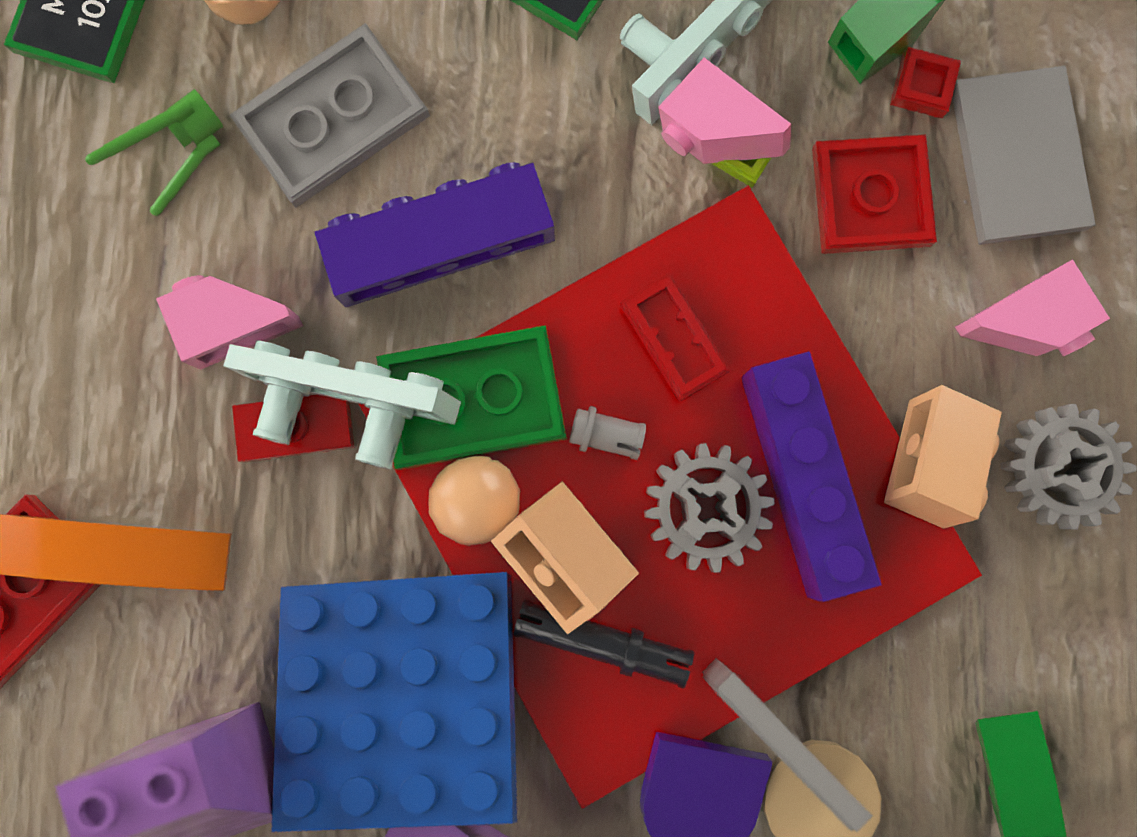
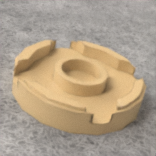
(798, 812)

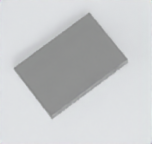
(330, 115)
(1022, 155)
(786, 746)

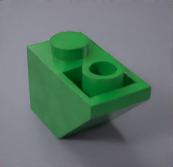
(879, 32)

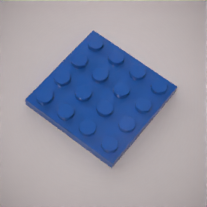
(395, 704)

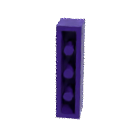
(435, 234)
(810, 478)

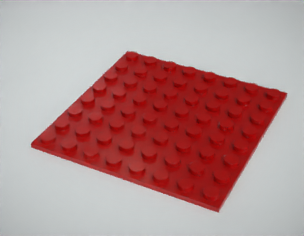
(746, 614)

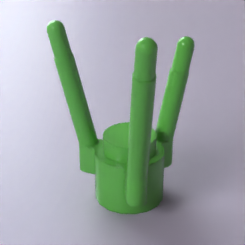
(189, 122)

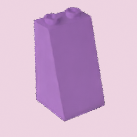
(179, 784)

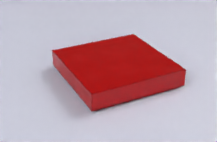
(874, 194)

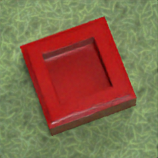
(925, 82)

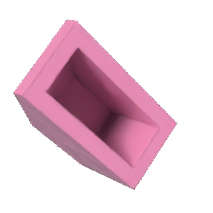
(721, 119)
(212, 314)
(1041, 316)

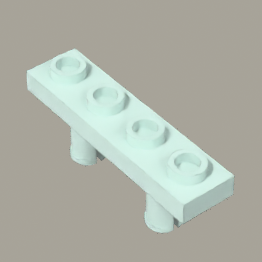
(674, 59)
(368, 384)

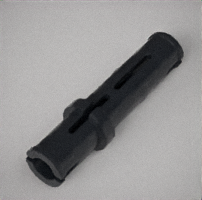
(607, 645)

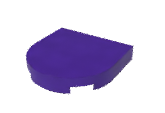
(702, 788)

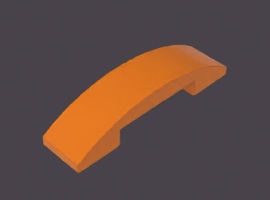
(113, 553)

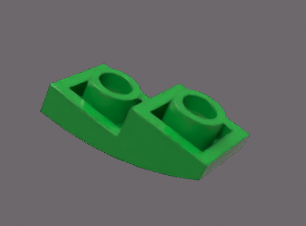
(1021, 776)

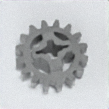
(725, 487)
(1085, 487)

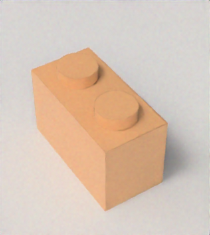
(944, 458)
(565, 557)

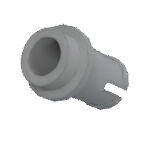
(607, 433)

